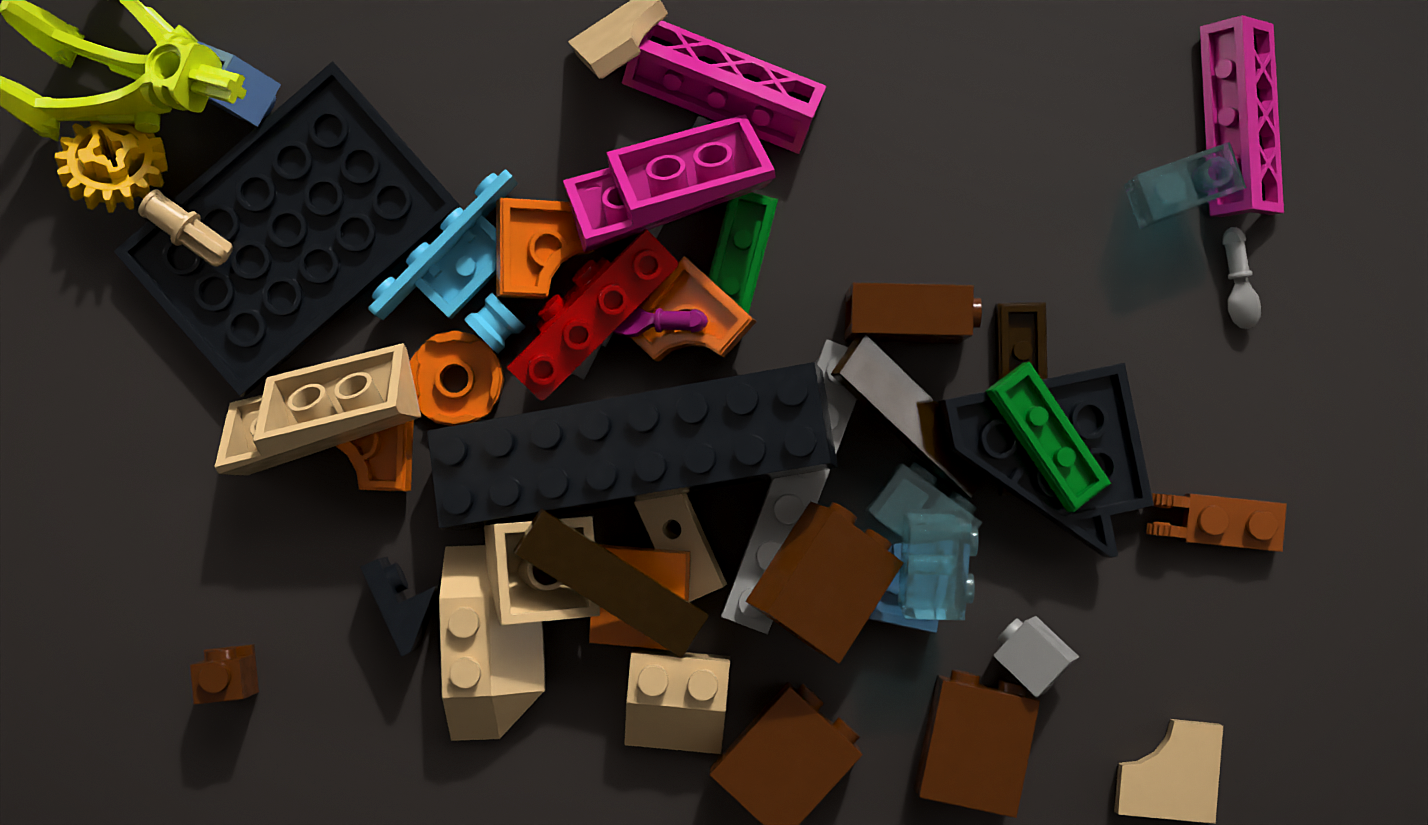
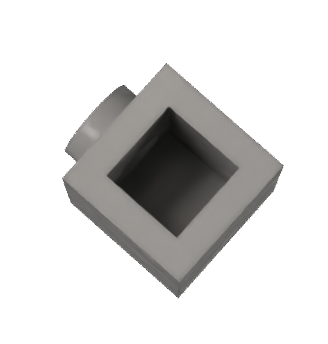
(1034, 654)

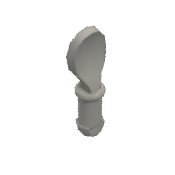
(1243, 301)

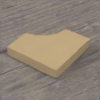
(617, 36)
(1176, 778)

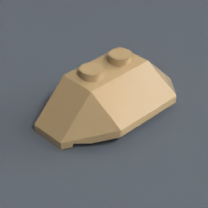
(486, 667)

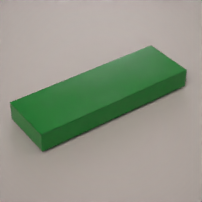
(742, 246)
(1048, 437)

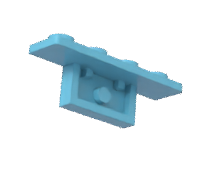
(456, 261)

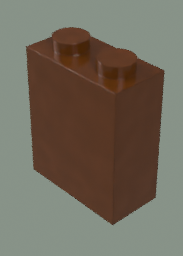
(911, 312)
(826, 579)
(977, 743)
(787, 758)

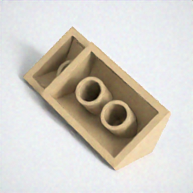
(318, 410)

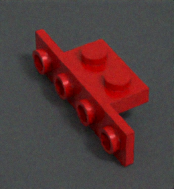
(590, 312)

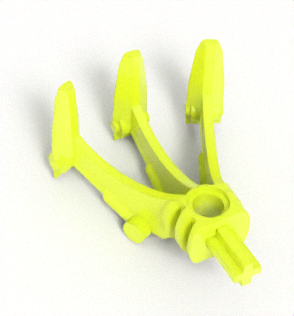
(171, 76)

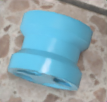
(494, 323)

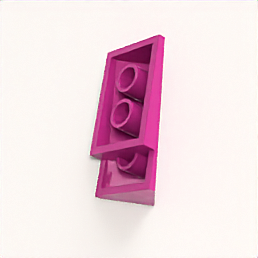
(667, 180)

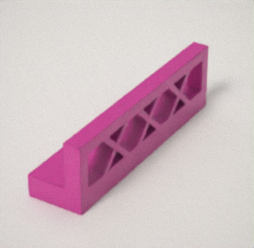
(720, 88)
(1237, 116)

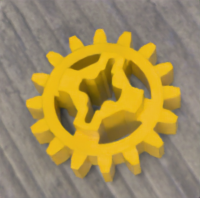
(90, 175)

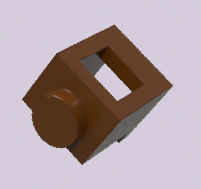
(225, 674)

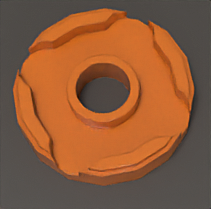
(483, 385)

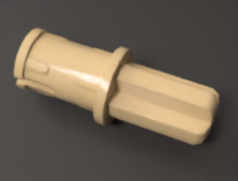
(185, 228)

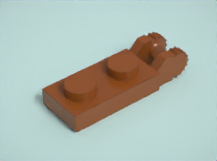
(1224, 521)

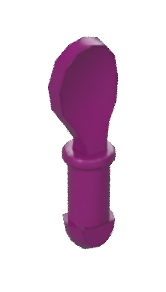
(640, 321)

